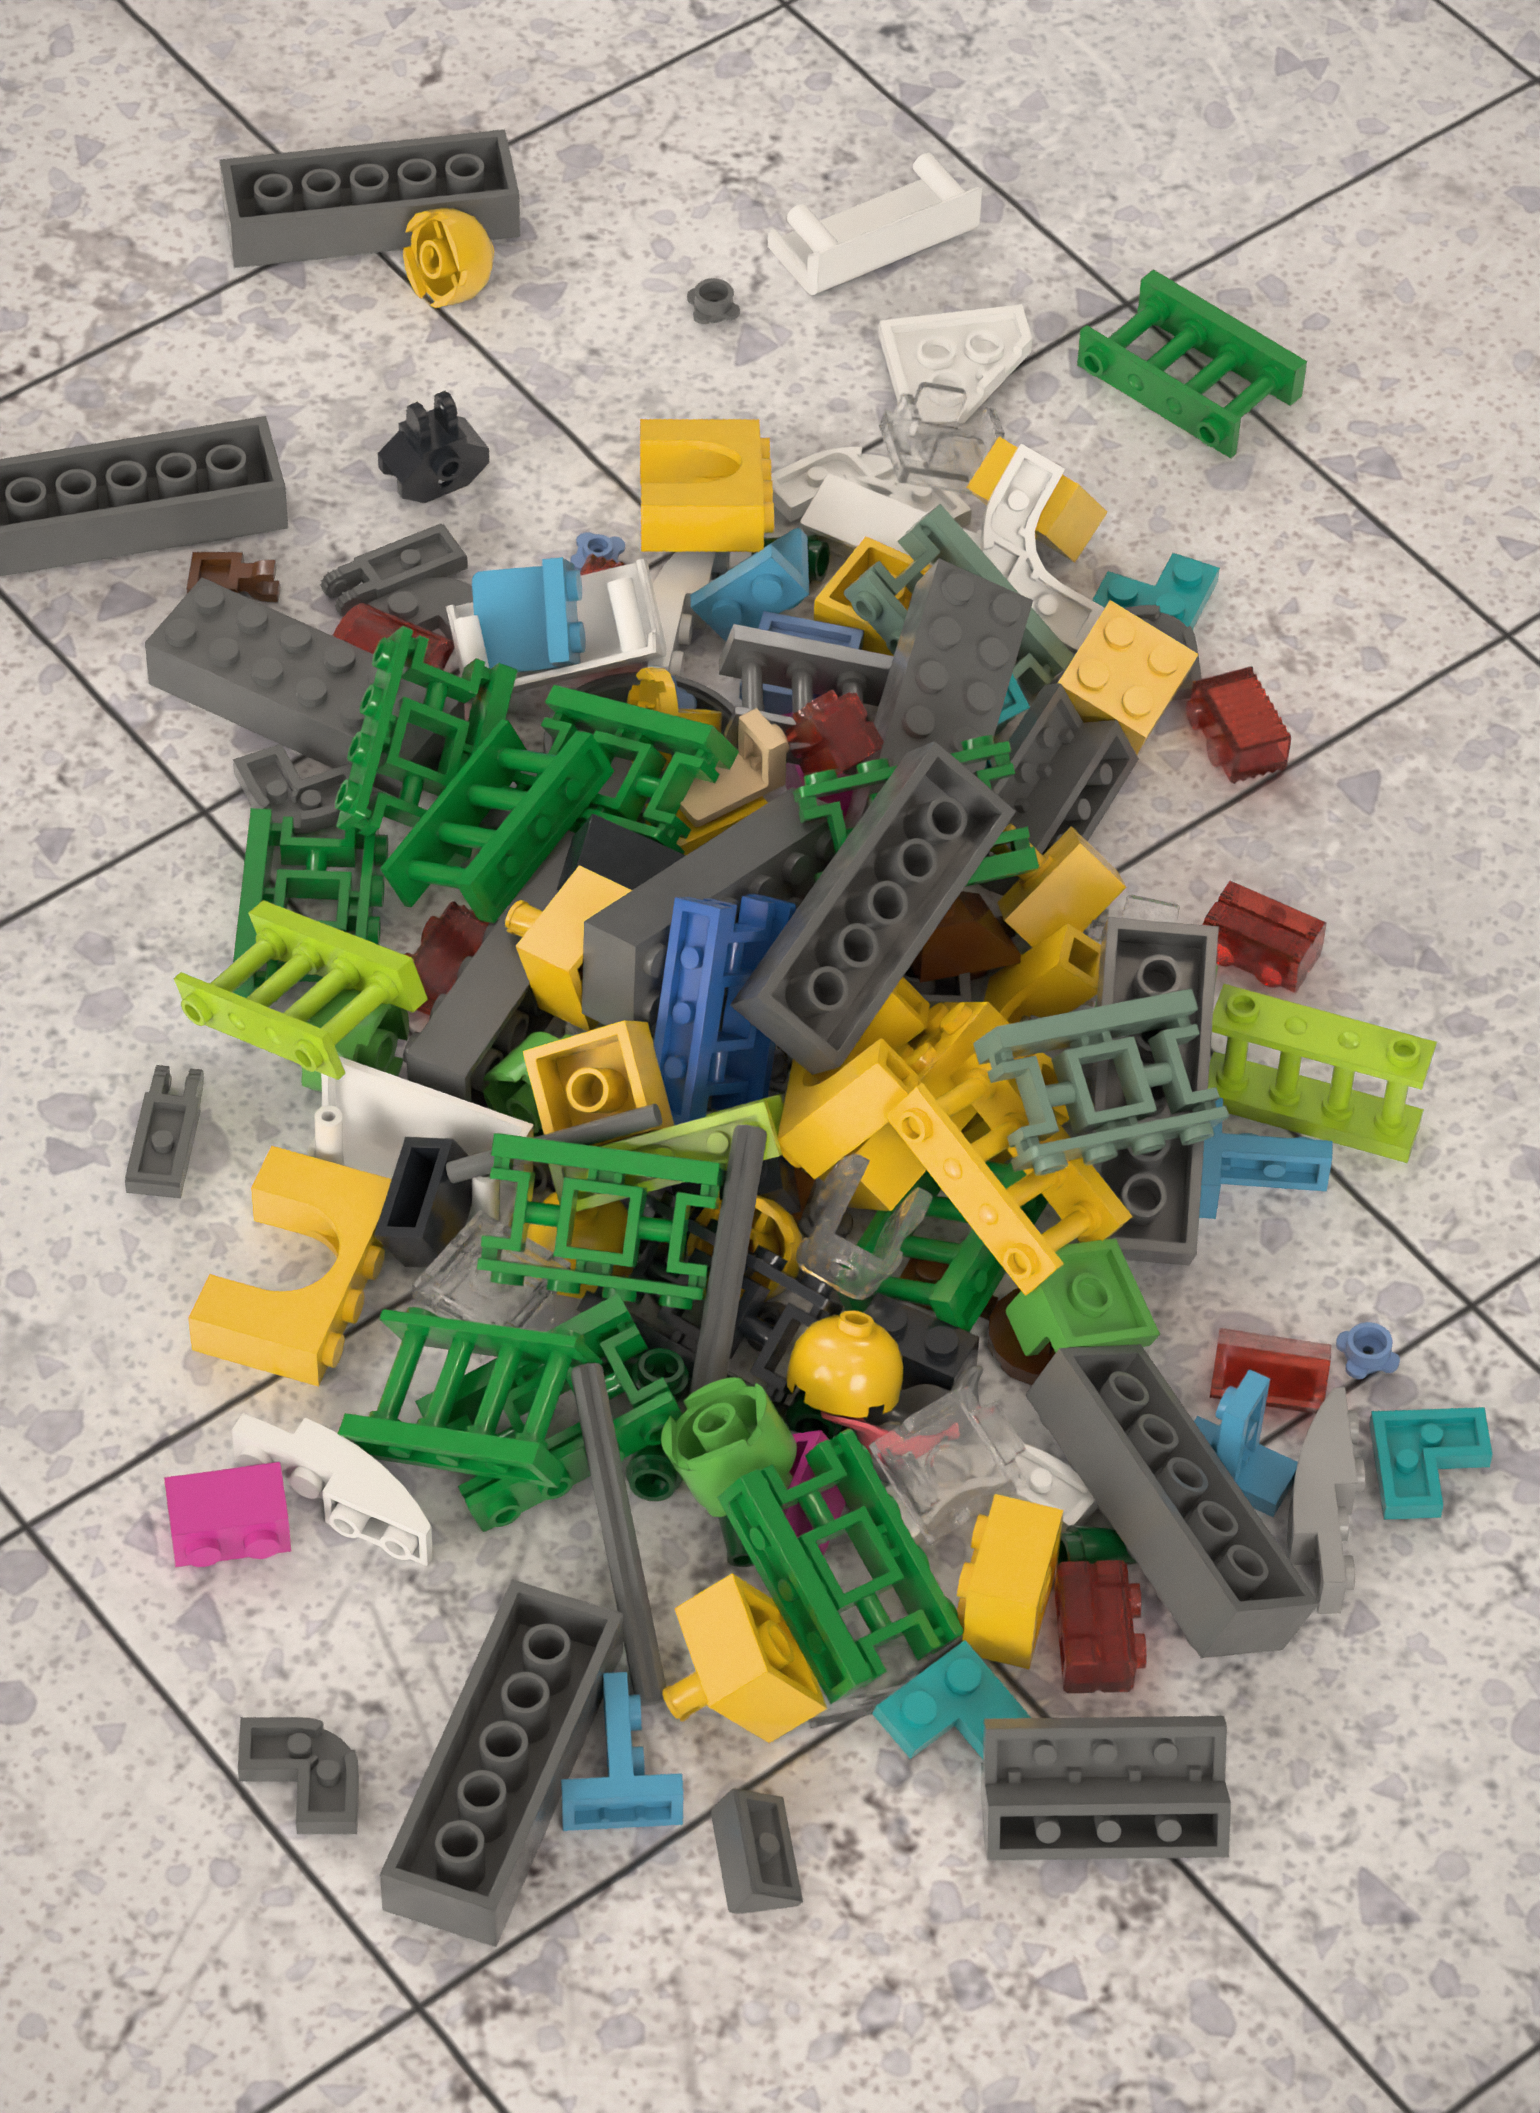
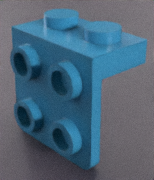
(766, 581)
(530, 615)

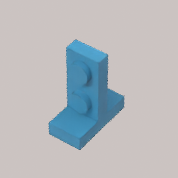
(1261, 1162)
(1257, 1470)
(627, 1794)

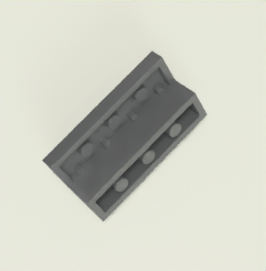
(1062, 773)
(1105, 1788)

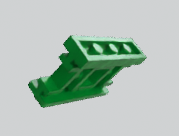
(385, 724)
(637, 736)
(876, 772)
(315, 882)
(605, 1176)
(608, 1333)
(806, 1585)

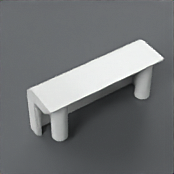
(878, 230)
(617, 619)
(373, 1112)

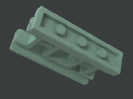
(936, 537)
(1090, 1039)

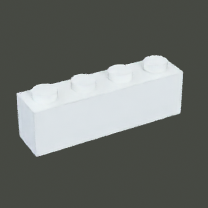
(850, 510)

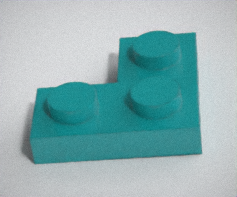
(1179, 591)
(1417, 1443)
(947, 1694)

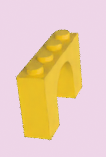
(704, 485)
(1048, 982)
(844, 1106)
(301, 1328)

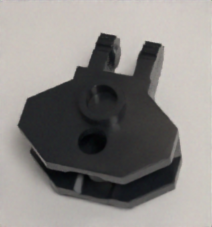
(431, 449)

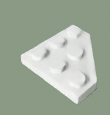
(956, 350)

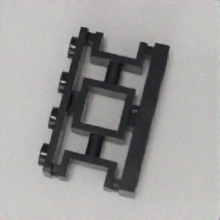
(686, 1334)

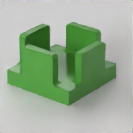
(1084, 1303)

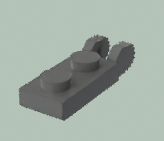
(395, 566)
(164, 1136)

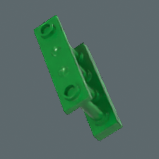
(1210, 331)
(522, 840)
(972, 1268)
(478, 1447)

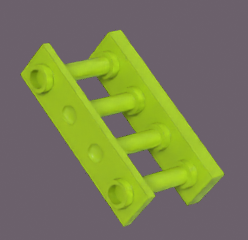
(311, 949)
(1311, 1105)
(698, 1139)

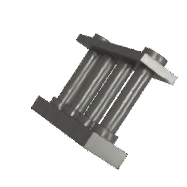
(799, 665)

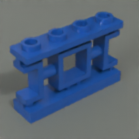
(701, 960)

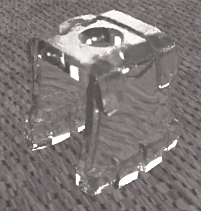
(825, 1248)

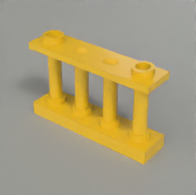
(1076, 1192)

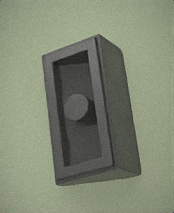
(755, 1852)

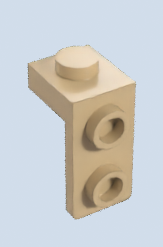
(755, 772)

